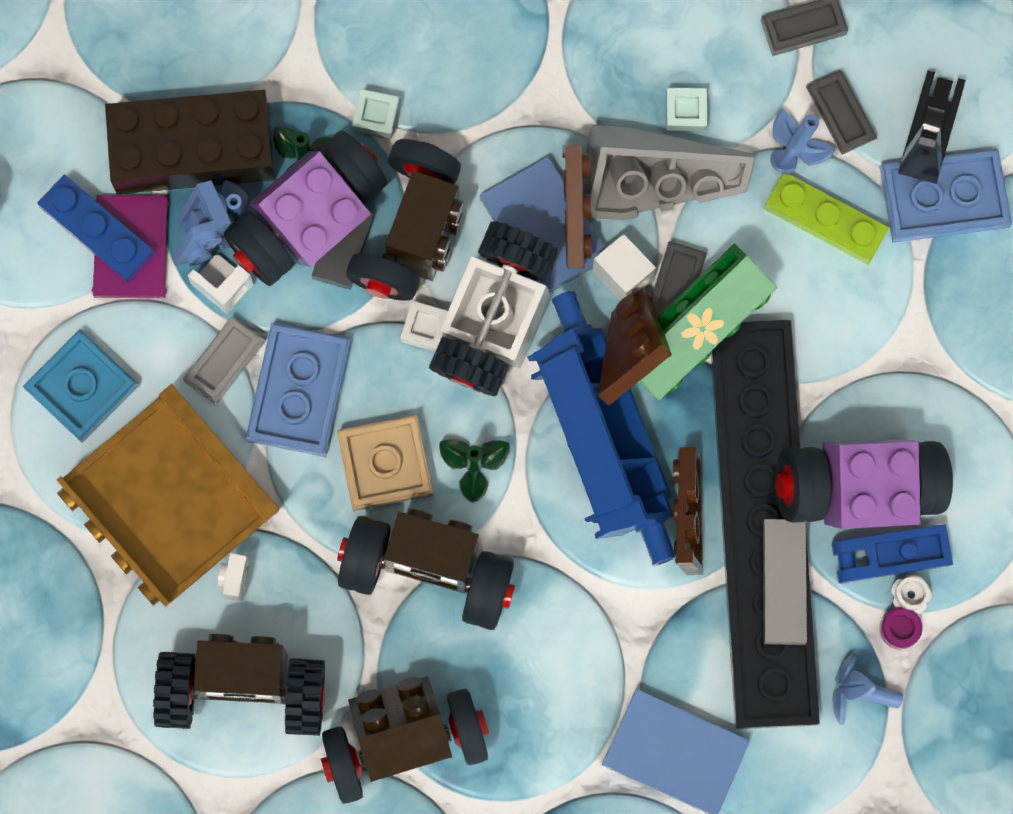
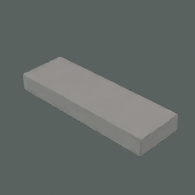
(784, 582)

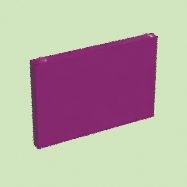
(148, 221)

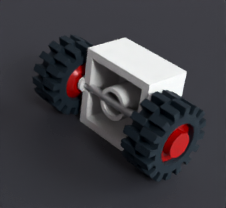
(495, 309)

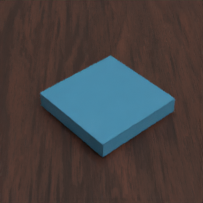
(80, 386)

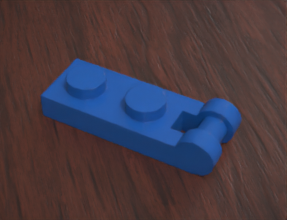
(893, 553)

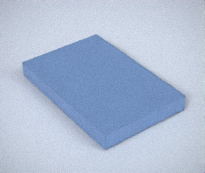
(964, 200)
(537, 205)
(298, 390)
(675, 753)

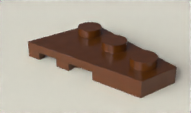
(688, 511)

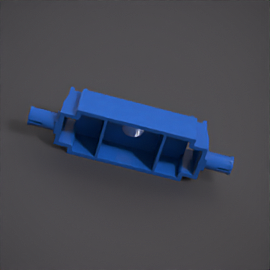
(605, 440)

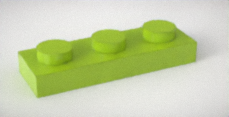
(826, 218)

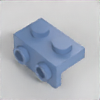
(202, 223)

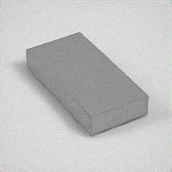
(224, 360)

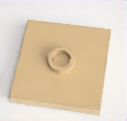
(384, 463)

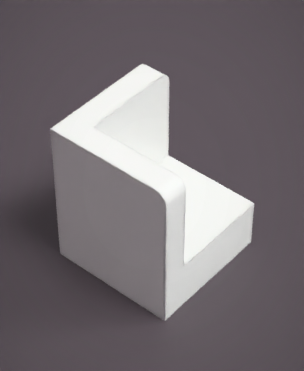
(623, 268)
(222, 283)

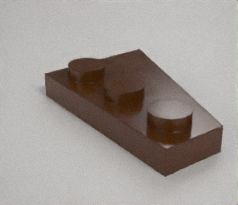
(577, 205)
(633, 345)

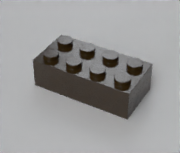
(189, 141)

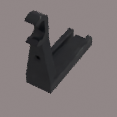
(931, 129)

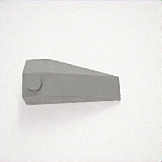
(651, 170)

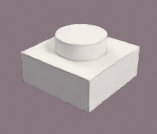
(423, 326)
(233, 577)

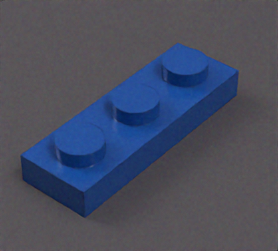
(96, 228)

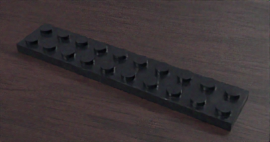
(753, 425)

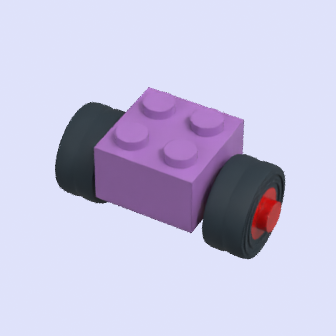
(307, 209)
(864, 482)

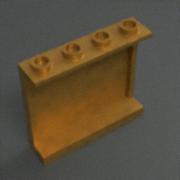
(167, 497)

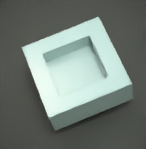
(686, 109)
(375, 113)

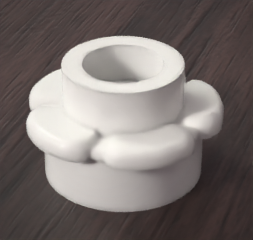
(915, 584)

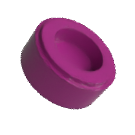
(900, 628)

